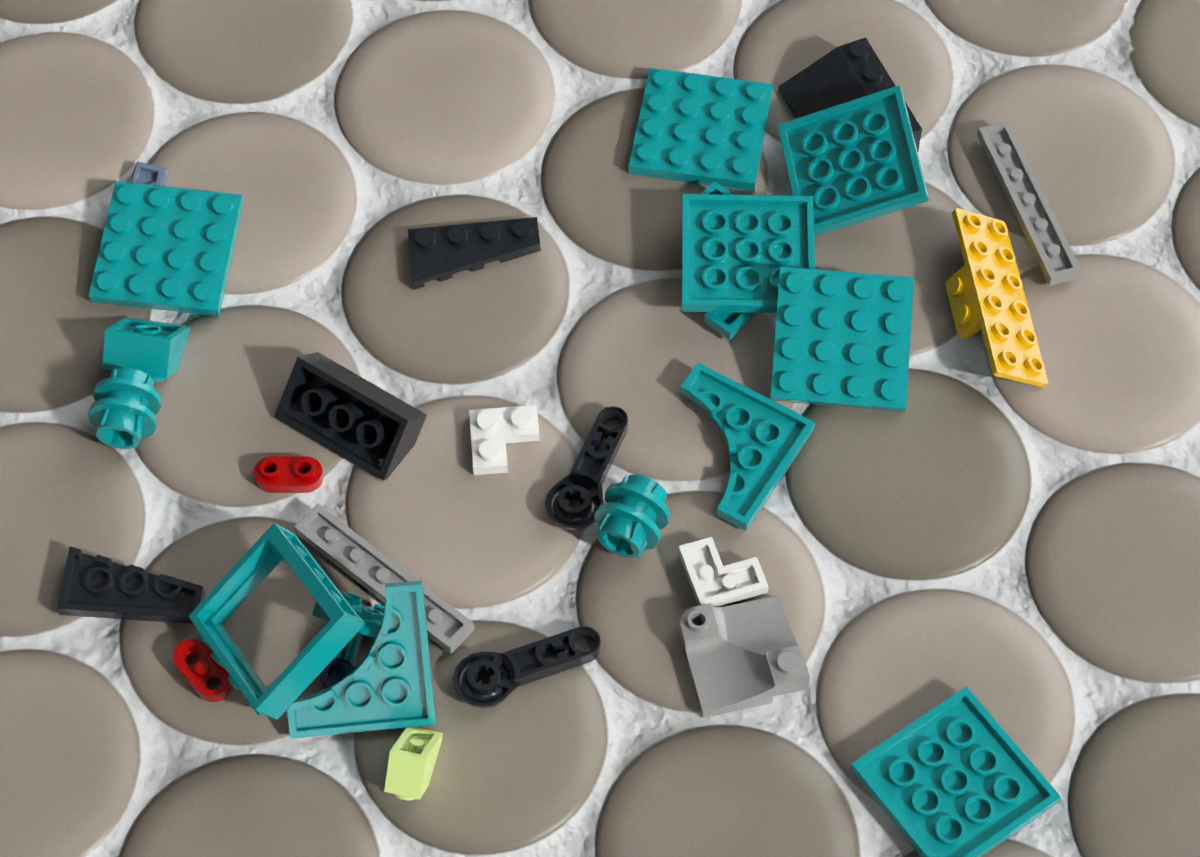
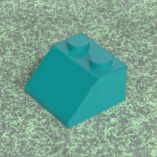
(145, 346)

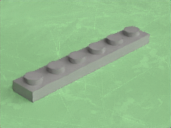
(1029, 203)
(374, 570)

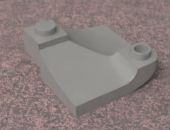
(741, 655)

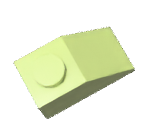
(412, 763)

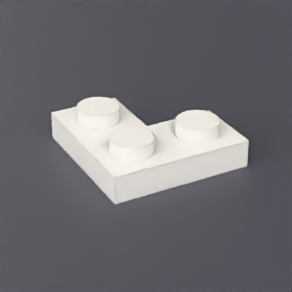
(496, 427)
(720, 583)

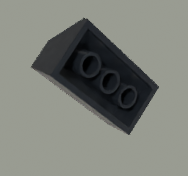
(349, 414)

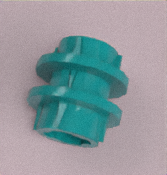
(125, 408)
(632, 516)

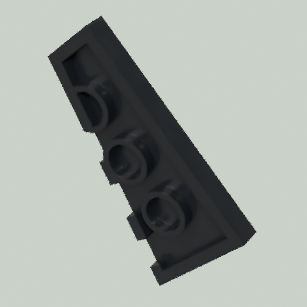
(455, 248)
(115, 591)

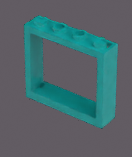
(238, 586)

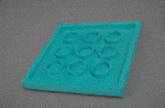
(701, 129)
(855, 160)
(738, 246)
(166, 248)
(842, 339)
(955, 781)

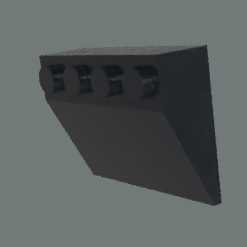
(838, 78)

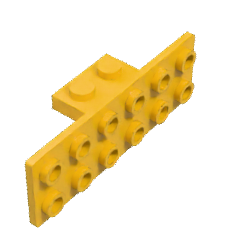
(991, 298)

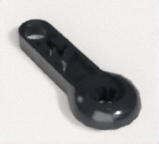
(587, 475)
(520, 666)

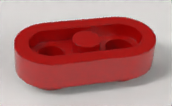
(287, 474)
(202, 673)

